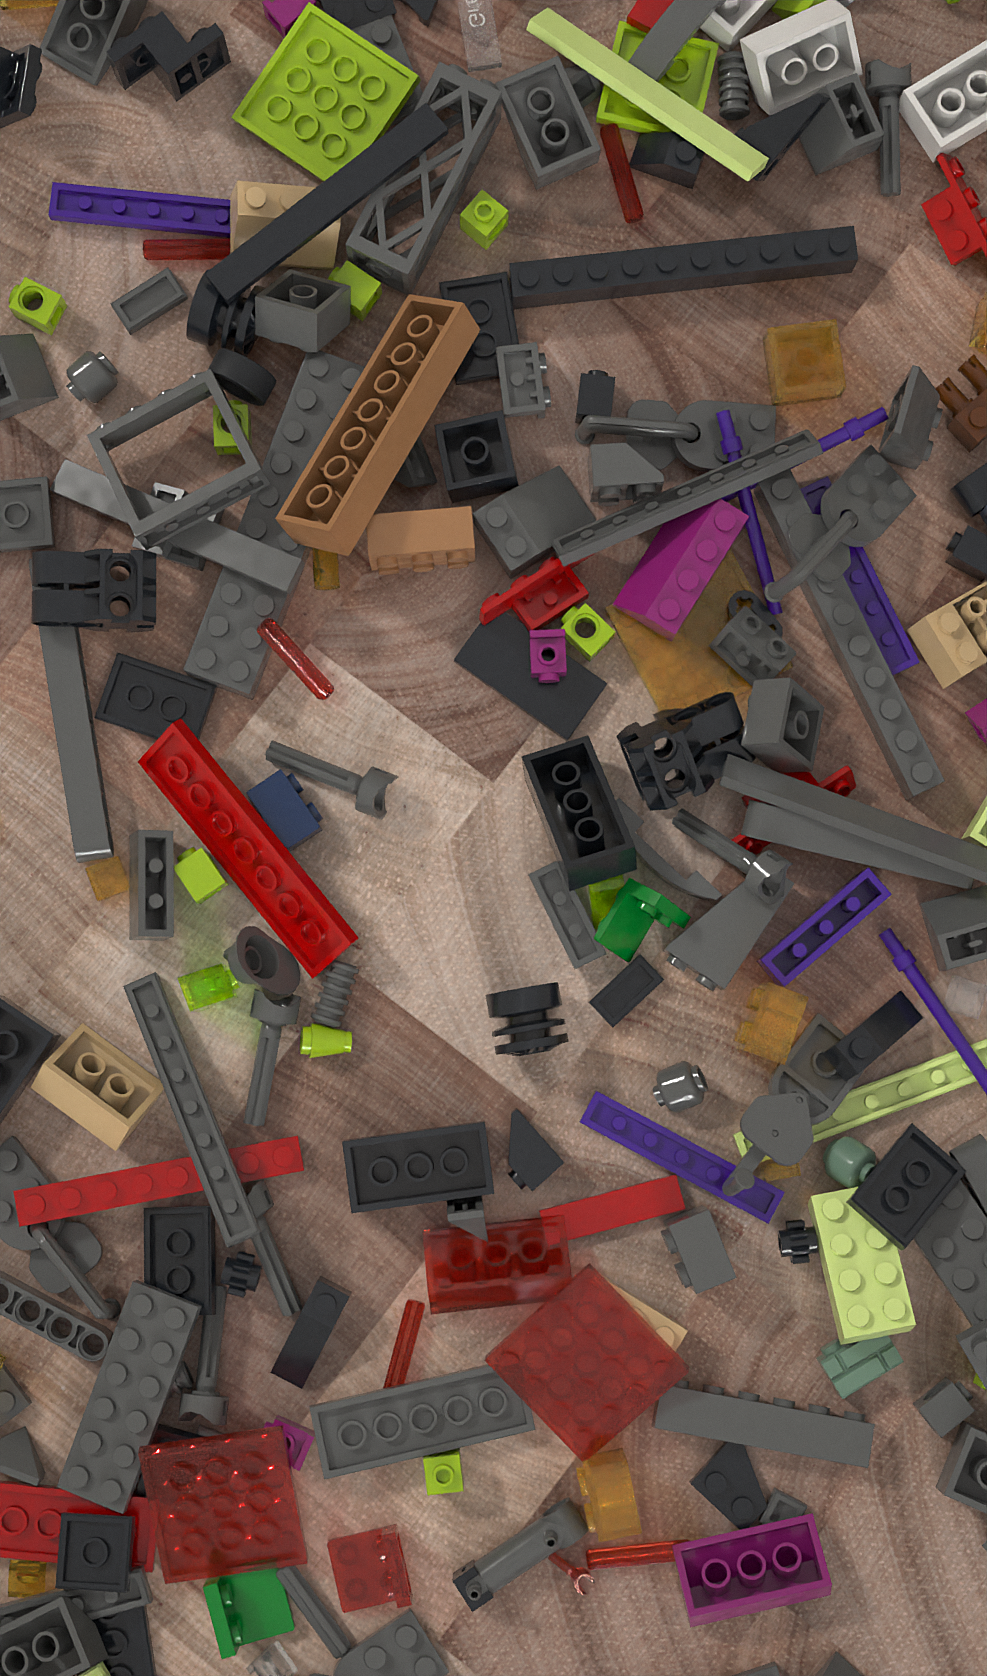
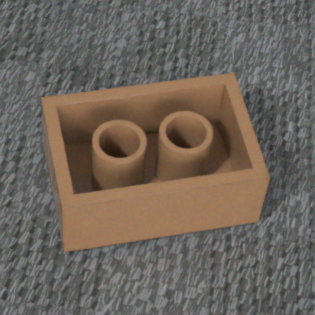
(421, 540)

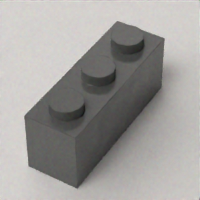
(151, 885)

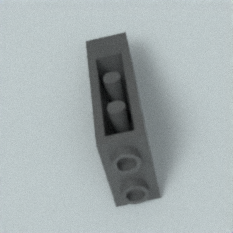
(723, 937)

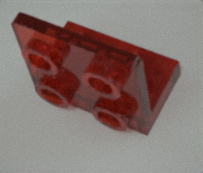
(370, 1569)

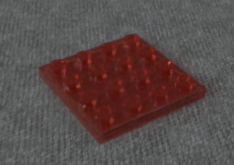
(586, 1363)
(223, 1504)

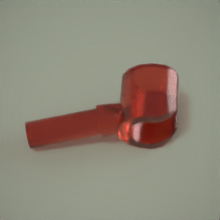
(572, 1572)

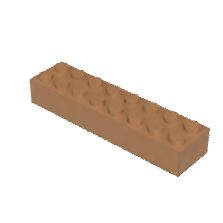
(378, 424)

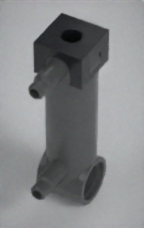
(554, 1530)

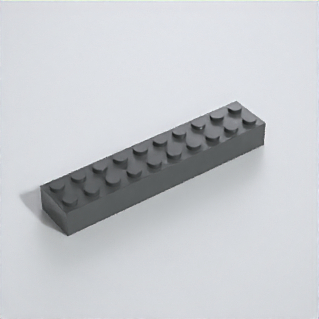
(227, 643)

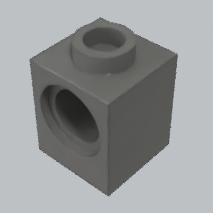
(945, 1406)

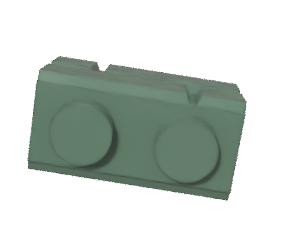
(857, 1363)

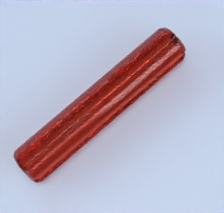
(621, 173)
(186, 249)
(295, 659)
(404, 1343)
(631, 1555)

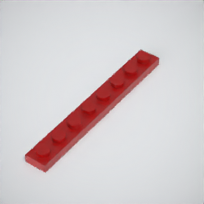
(149, 1182)

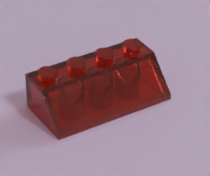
(505, 1271)

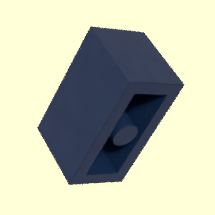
(284, 810)

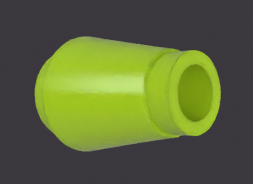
(323, 1040)

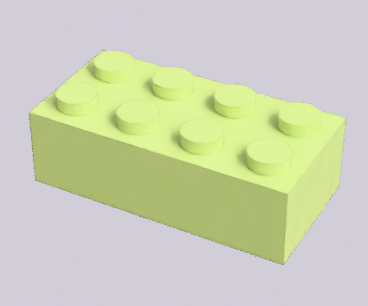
(859, 1271)

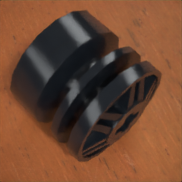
(213, 316)
(527, 1019)

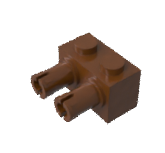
(968, 416)

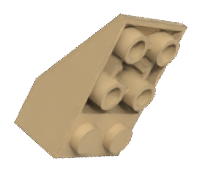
(954, 636)

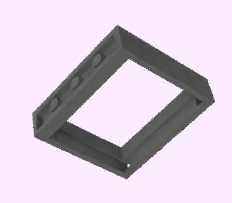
(203, 501)

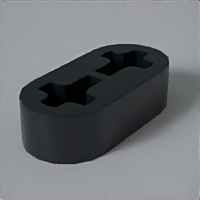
(757, 607)

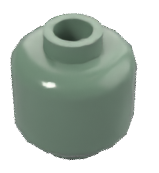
(848, 1161)

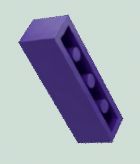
(824, 927)

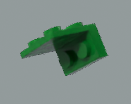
(632, 917)
(247, 1608)

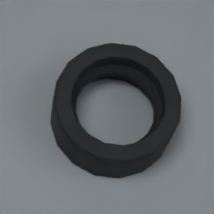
(242, 377)

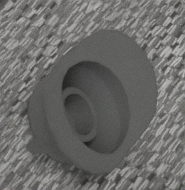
(262, 961)

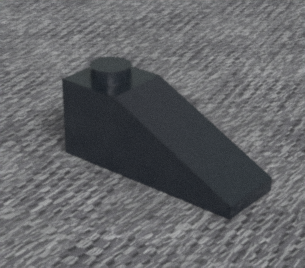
(781, 130)
(873, 1036)
(311, 1332)

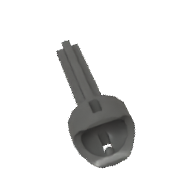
(888, 84)
(368, 789)
(764, 873)
(272, 1015)
(269, 1254)
(204, 1399)

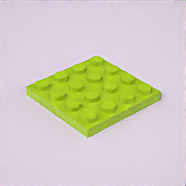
(325, 95)

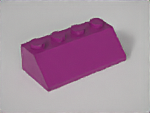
(680, 566)
(752, 1570)

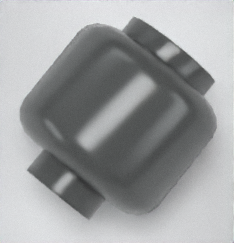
(91, 377)
(680, 1086)

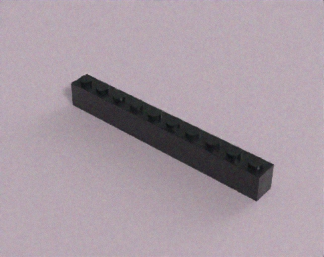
(683, 267)

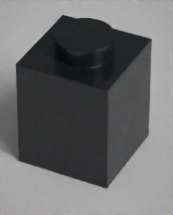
(595, 394)
(969, 552)

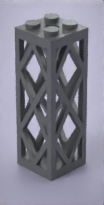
(473, 100)

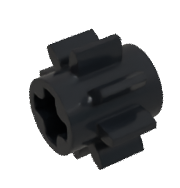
(797, 1241)
(241, 1274)

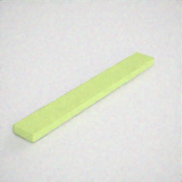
(647, 94)
(892, 1094)

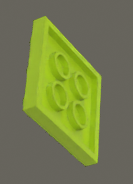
(686, 78)

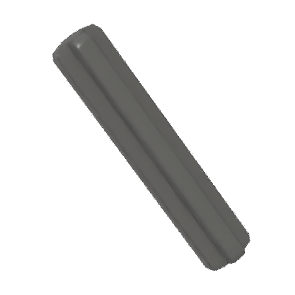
(314, 1610)

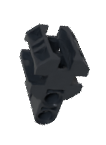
(91, 606)
(694, 746)

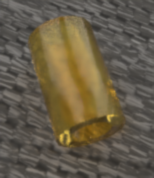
(325, 569)

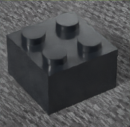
(476, 456)

